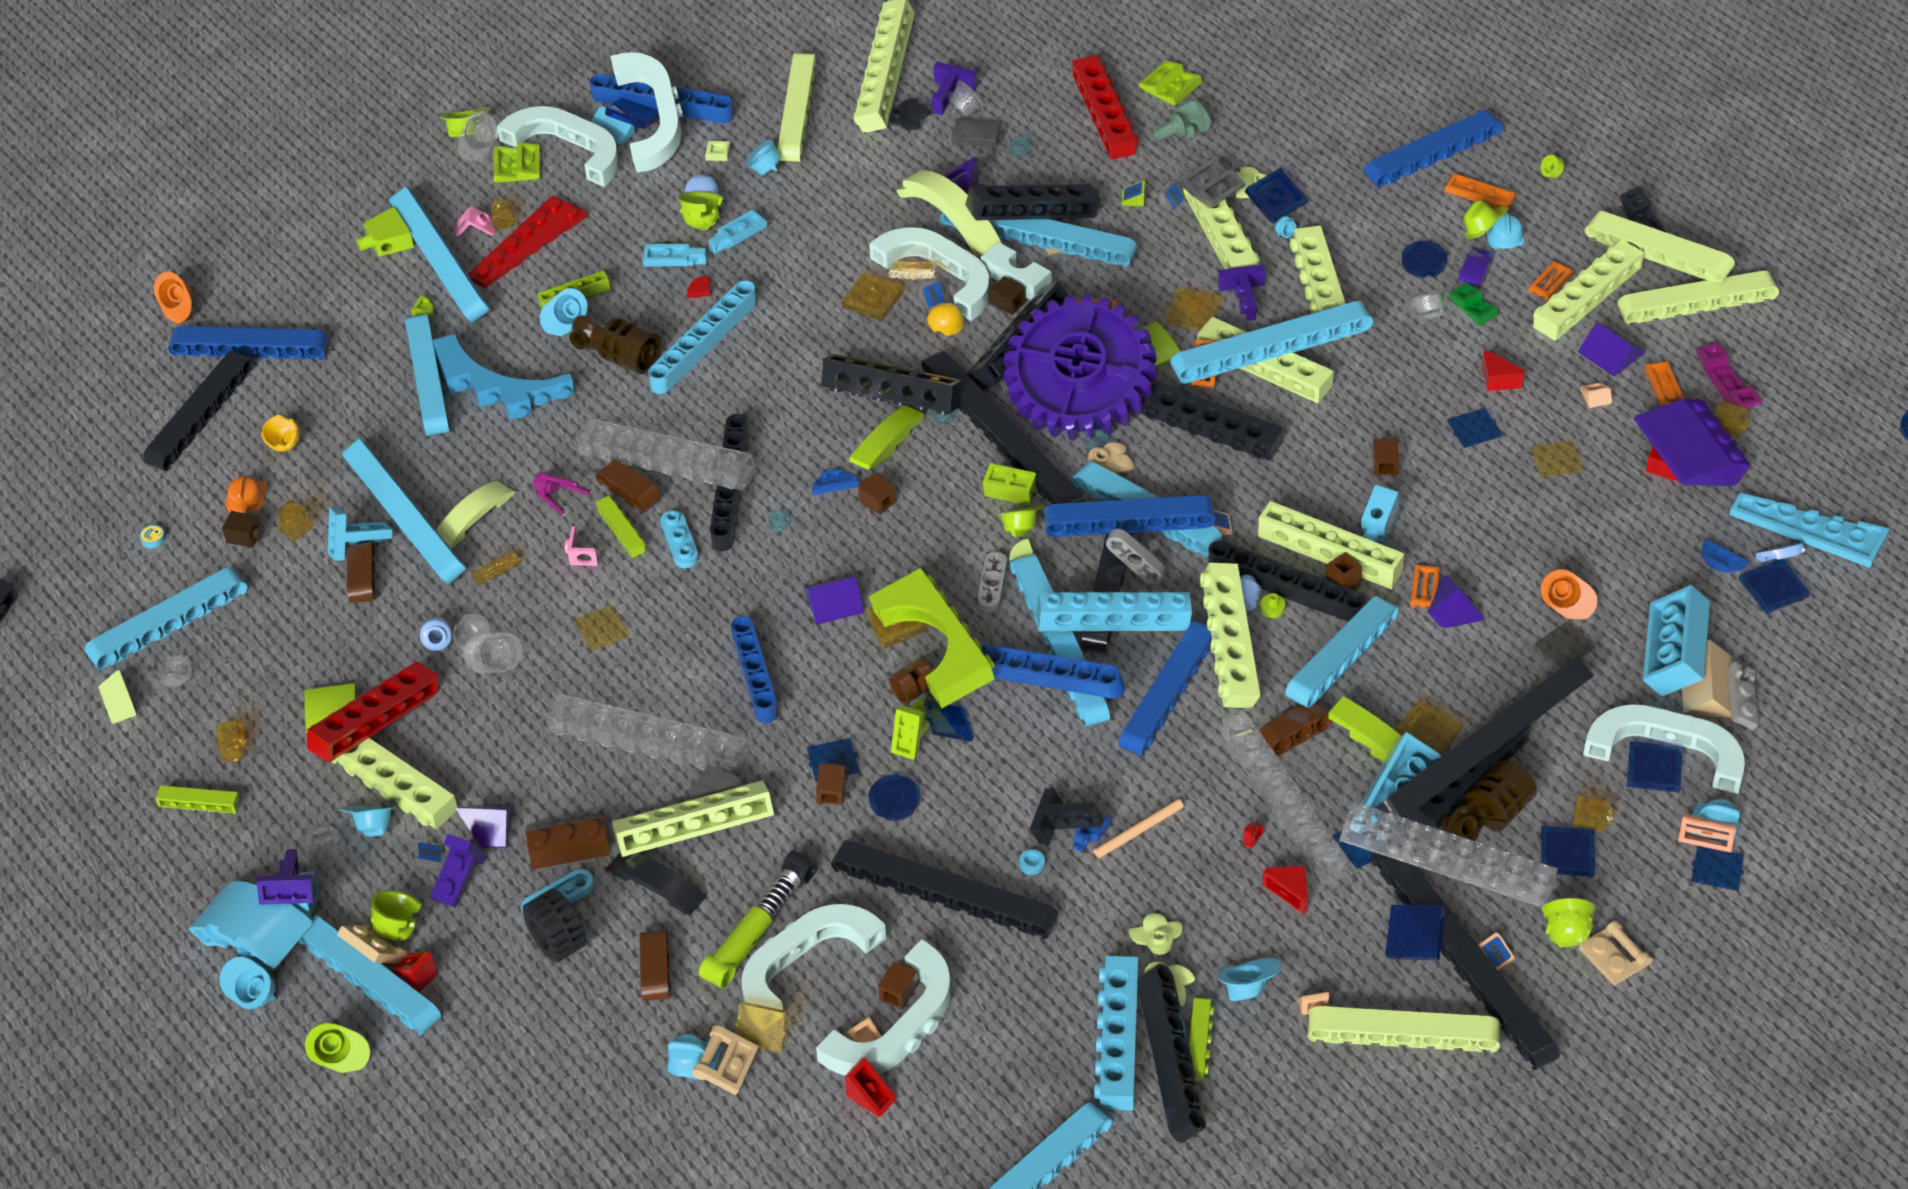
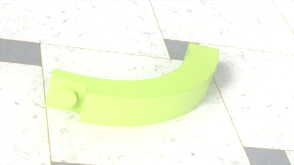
(951, 201)

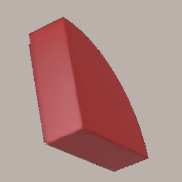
(699, 287)
(1252, 834)

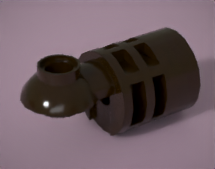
(617, 342)
(1492, 801)

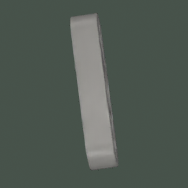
(1147, 568)
(990, 574)

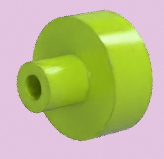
(1552, 166)
(1272, 605)

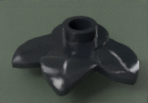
(908, 114)

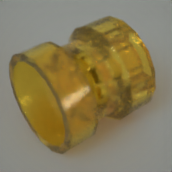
(502, 214)

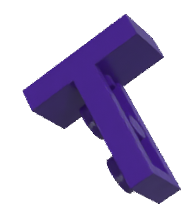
(948, 76)
(1241, 281)
(456, 870)
(286, 886)

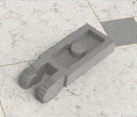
(1742, 695)

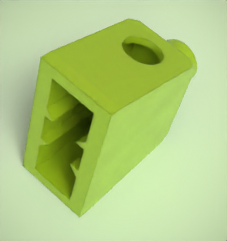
(386, 234)

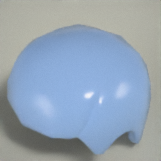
(702, 183)

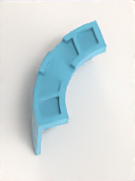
(257, 930)

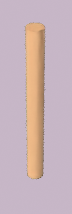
(1138, 828)

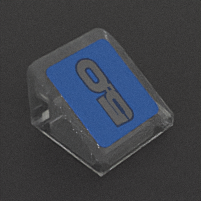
(1171, 196)
(931, 293)
(428, 855)

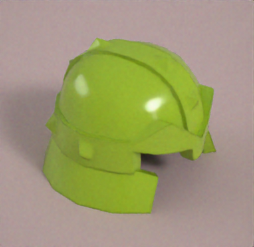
(700, 208)
(393, 914)
(1569, 921)

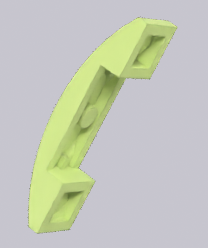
(472, 509)

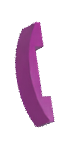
(1730, 387)

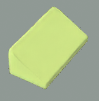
(116, 698)

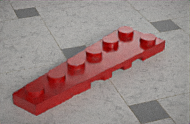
(537, 230)

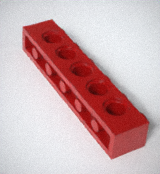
(1104, 107)
(372, 711)

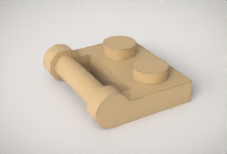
(370, 944)
(1610, 959)
(733, 1063)

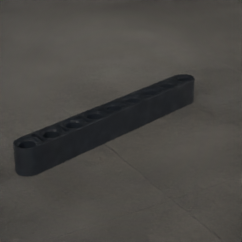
(945, 888)

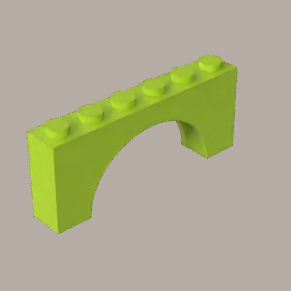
(963, 665)

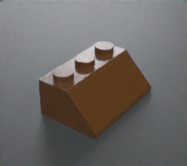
(567, 840)

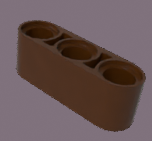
(629, 485)
(360, 572)
(1294, 726)
(654, 965)

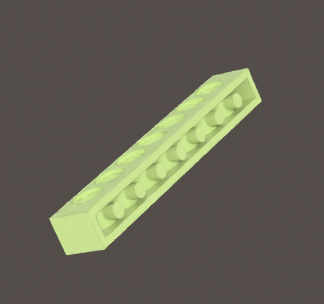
(884, 65)

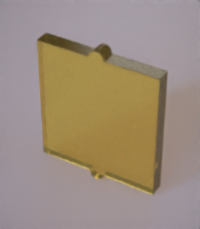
(1556, 459)
(601, 628)
(762, 1026)

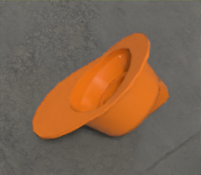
(171, 289)
(245, 494)
(1578, 596)

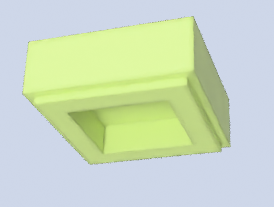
(718, 150)

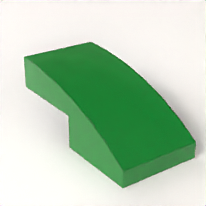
(1471, 302)

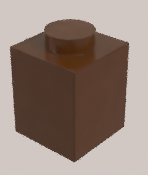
(1385, 457)
(877, 493)
(1344, 571)
(830, 784)
(898, 985)

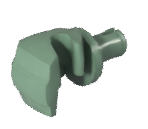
(1184, 121)

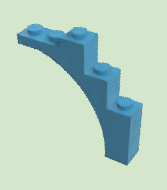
(489, 387)

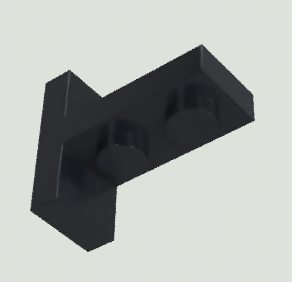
(1055, 814)

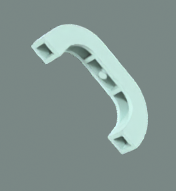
(551, 120)
(663, 144)
(934, 247)
(1673, 729)
(799, 937)
(905, 1035)

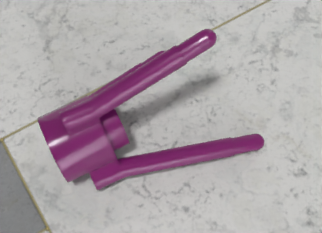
(549, 484)

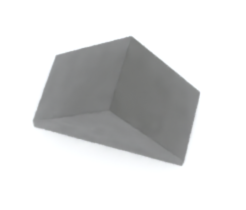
(713, 781)

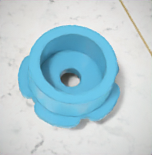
(1285, 225)

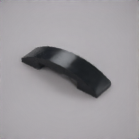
(1638, 209)
(659, 879)

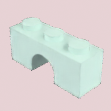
(1001, 262)

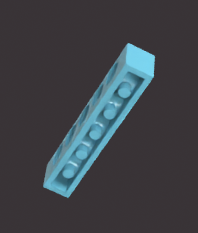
(1114, 611)
(1120, 1093)

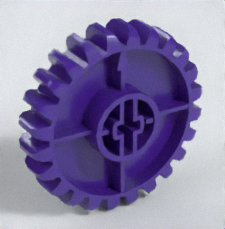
(1080, 367)

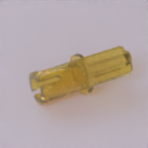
(496, 568)

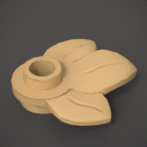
(1112, 458)

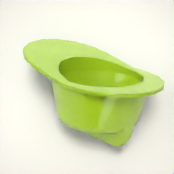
(456, 120)
(1481, 218)
(1020, 521)
(329, 1038)

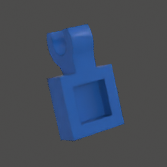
(1084, 836)

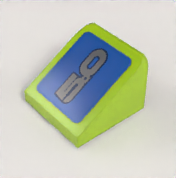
(1134, 194)

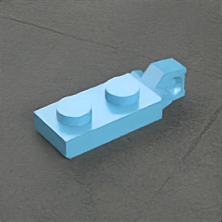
(737, 231)
(673, 255)

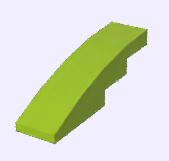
(885, 437)
(1364, 727)

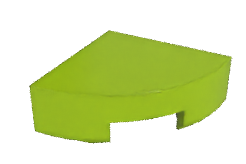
(423, 306)

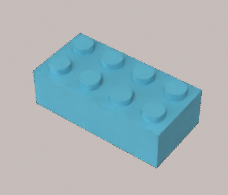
(1676, 641)

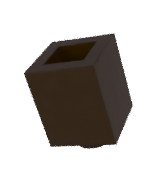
(1008, 295)
(242, 529)

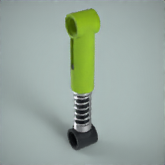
(722, 965)

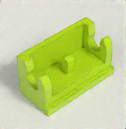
(1009, 484)

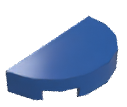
(833, 481)
(1721, 558)

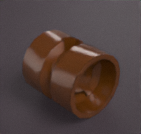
(910, 682)

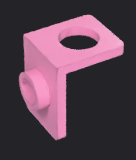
(477, 219)
(573, 551)

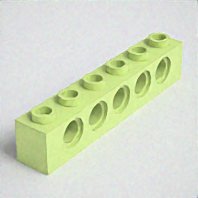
(1224, 233)
(1316, 269)
(1588, 289)
(1287, 371)
(1328, 542)
(1230, 635)
(399, 783)
(692, 818)

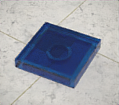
(632, 113)
(1276, 195)
(1774, 586)
(1654, 766)
(1568, 850)
(1415, 932)

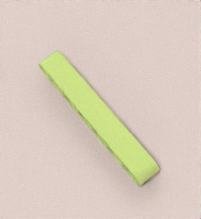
(796, 106)
(1662, 247)
(1697, 296)
(1404, 1028)

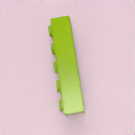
(587, 286)
(621, 526)
(198, 799)
(1199, 1035)

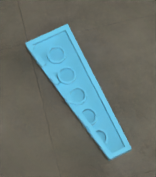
(1845, 539)

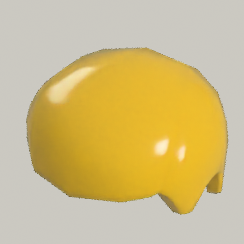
(946, 319)
(278, 430)

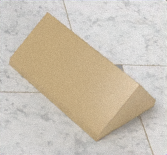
(1710, 695)

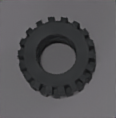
(554, 925)

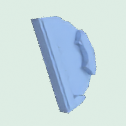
(1781, 552)

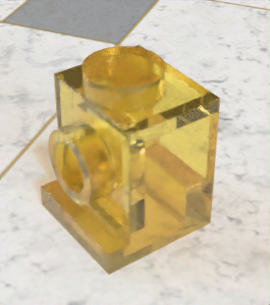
(1732, 418)
(293, 520)
(231, 740)
(1592, 814)

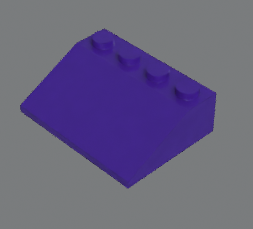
(1693, 443)

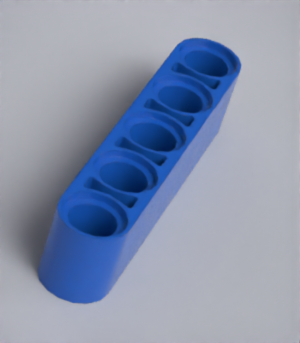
(754, 669)

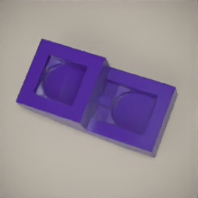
(1476, 266)

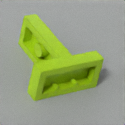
(908, 729)

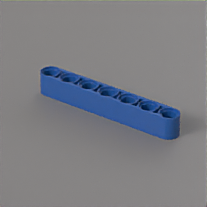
(693, 103)
(1432, 148)
(248, 342)
(1129, 515)
(1055, 672)
(1166, 689)

